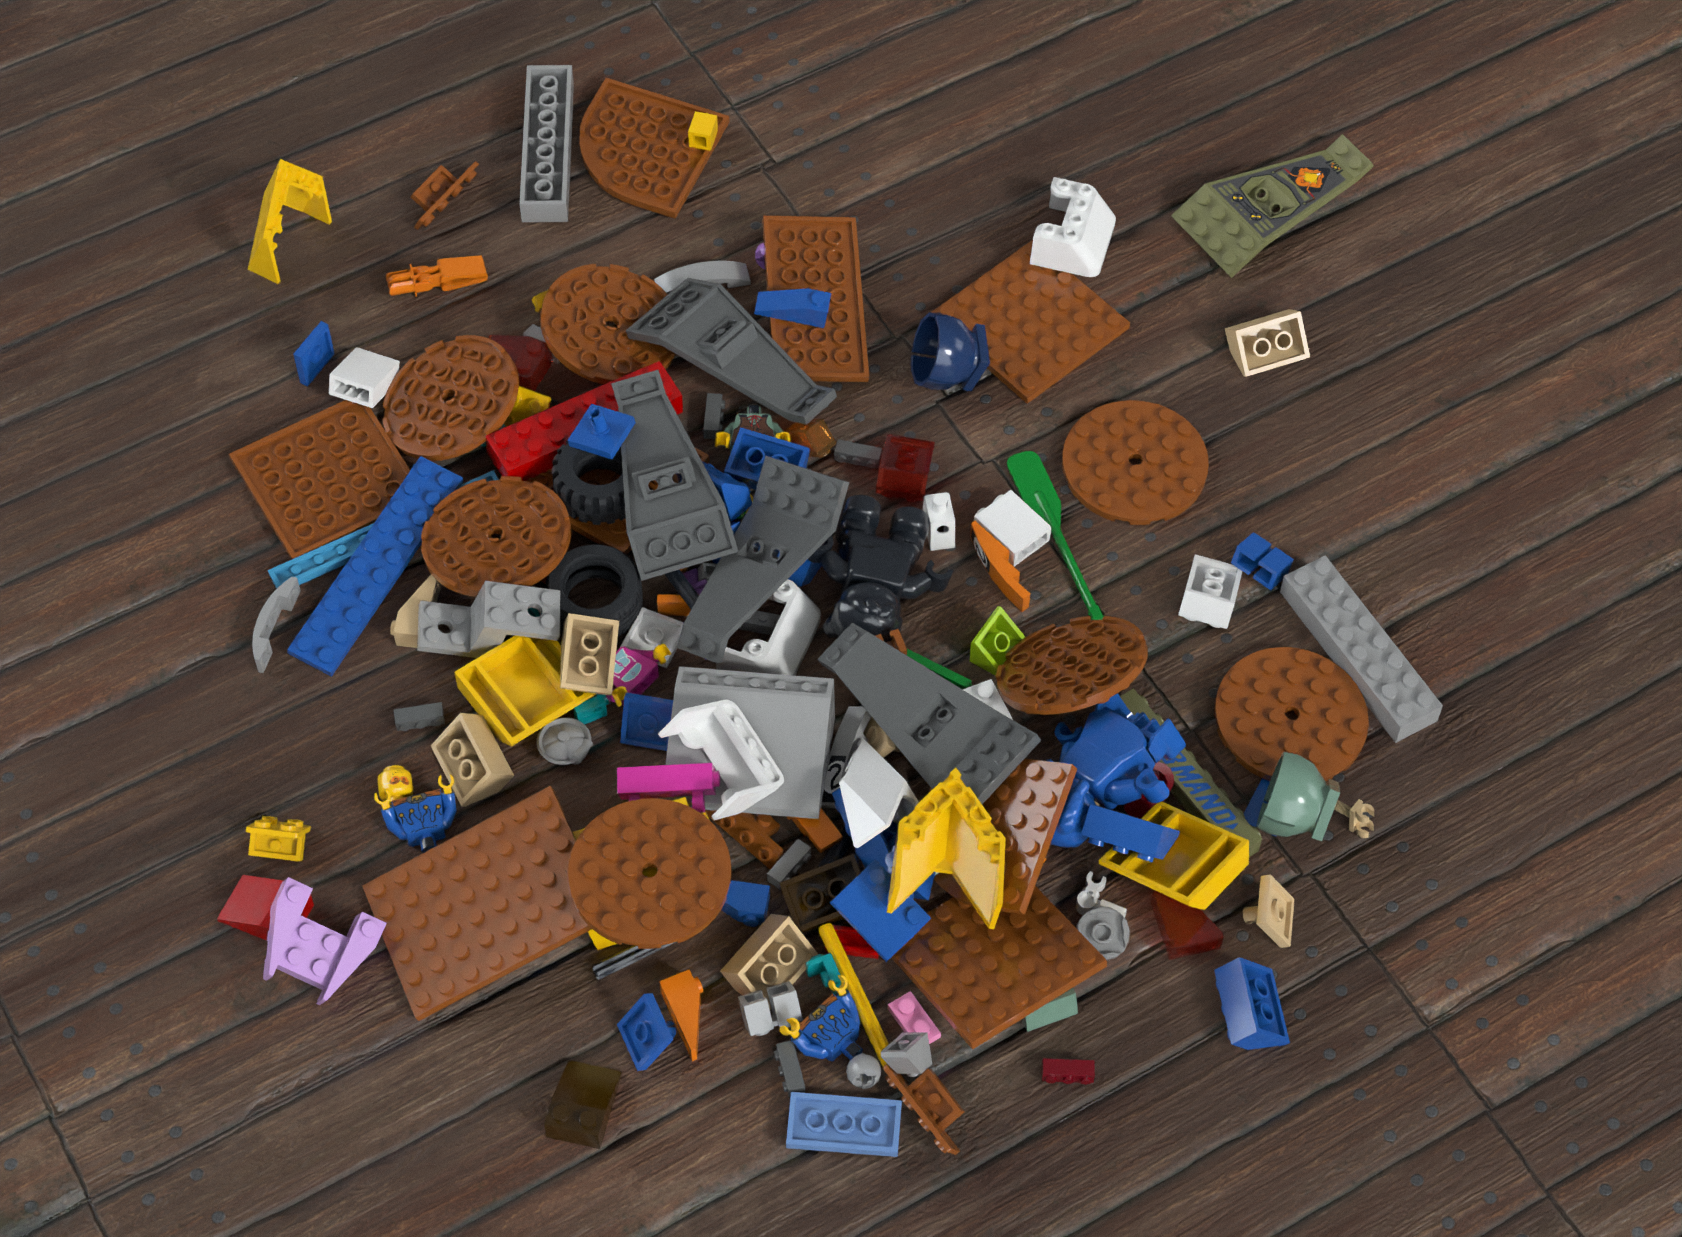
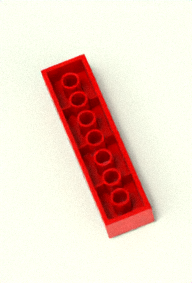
(532, 443)

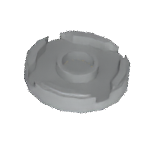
(1105, 931)

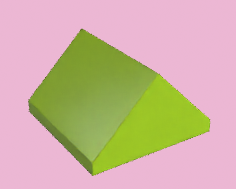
(994, 641)

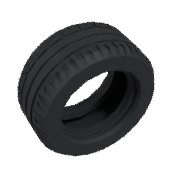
(604, 563)

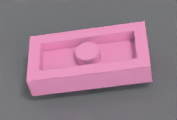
(913, 1017)

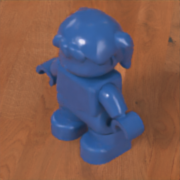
(1112, 763)

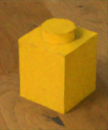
(703, 131)

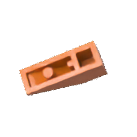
(683, 1002)

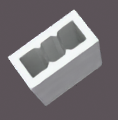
(363, 377)
(1014, 526)

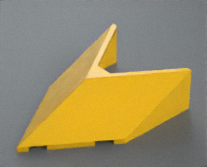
(288, 187)
(955, 837)

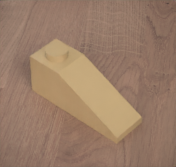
(406, 624)

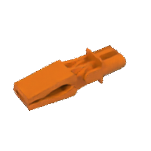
(447, 274)

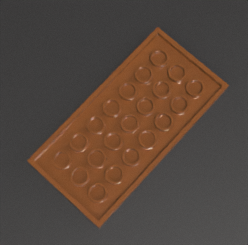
(825, 258)

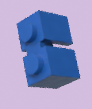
(1257, 552)

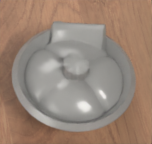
(564, 741)

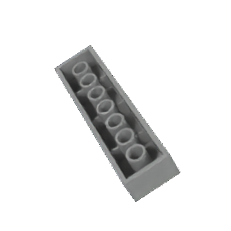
(547, 143)
(1361, 648)

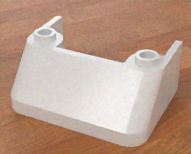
(788, 641)
(733, 751)

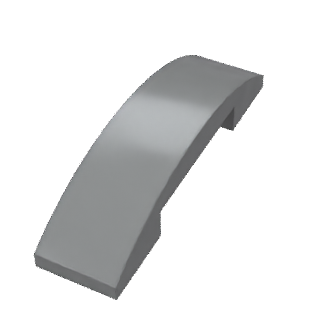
(720, 272)
(282, 598)

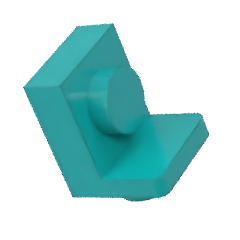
(592, 709)
(826, 967)

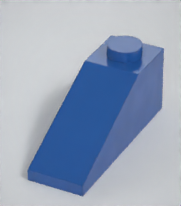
(795, 305)
(747, 902)

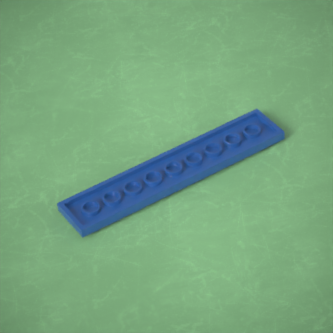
(373, 568)

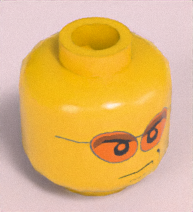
(396, 781)

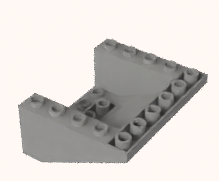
(790, 718)

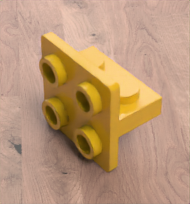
(526, 405)
(277, 838)

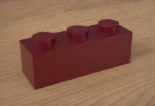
(1068, 1071)

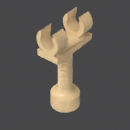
(1356, 816)

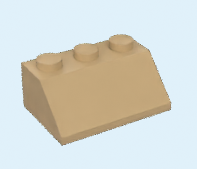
(1268, 342)
(473, 758)
(769, 957)

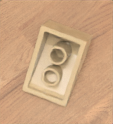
(588, 654)

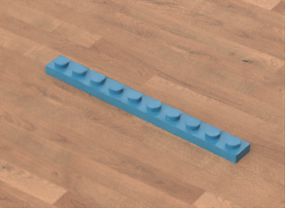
(332, 554)

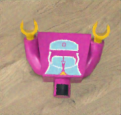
(635, 671)

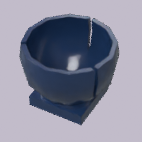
(958, 351)

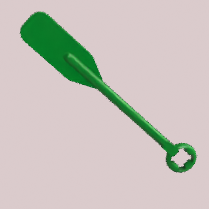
(1041, 496)

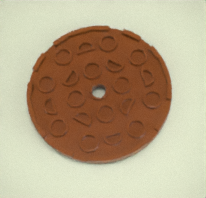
(576, 317)
(438, 429)
(1106, 482)
(525, 514)
(1072, 665)
(1284, 679)
(654, 910)

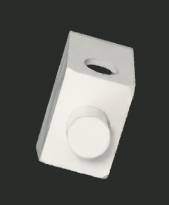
(940, 513)

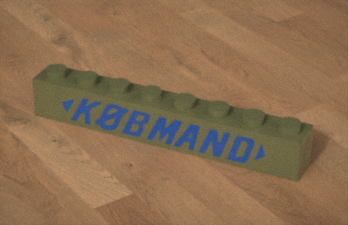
(1195, 787)

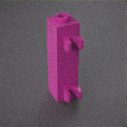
(669, 781)

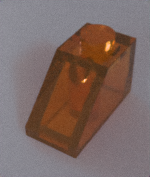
(812, 435)

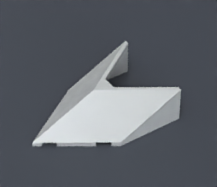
(873, 794)

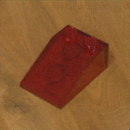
(530, 357)
(904, 468)

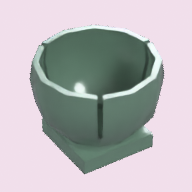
(1297, 799)

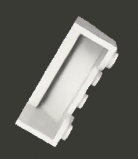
(1084, 235)

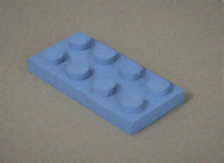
(844, 1124)

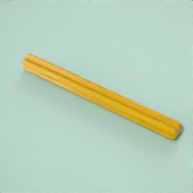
(863, 1006)

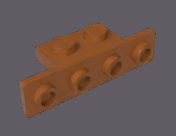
(437, 189)
(754, 834)
(931, 1102)

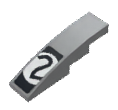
(844, 745)

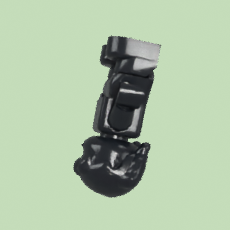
(876, 568)

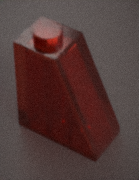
(1184, 927)

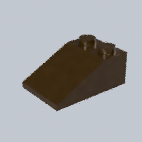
(811, 892)
(582, 1104)

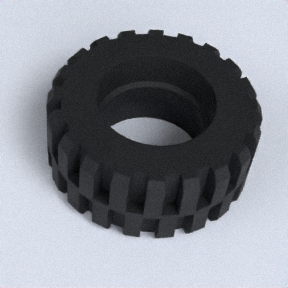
(582, 499)

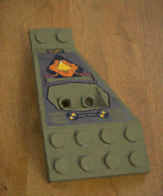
(1237, 224)

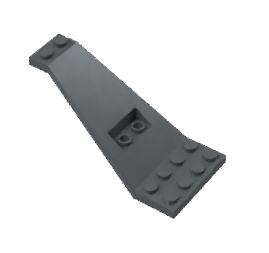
(722, 338)
(789, 515)
(677, 521)
(929, 716)

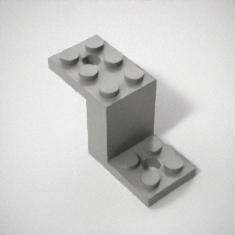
(496, 612)

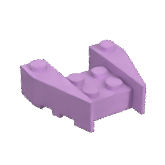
(311, 949)

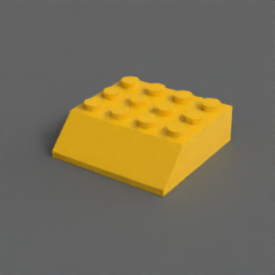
(518, 687)
(1196, 865)

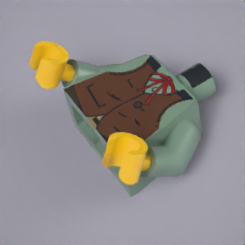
(752, 421)

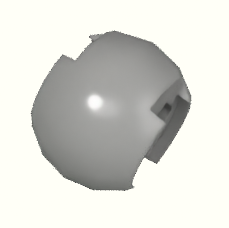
(863, 1071)

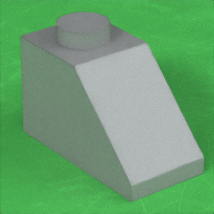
(908, 1053)

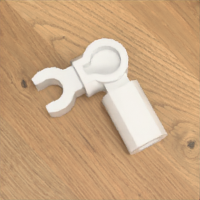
(1089, 897)

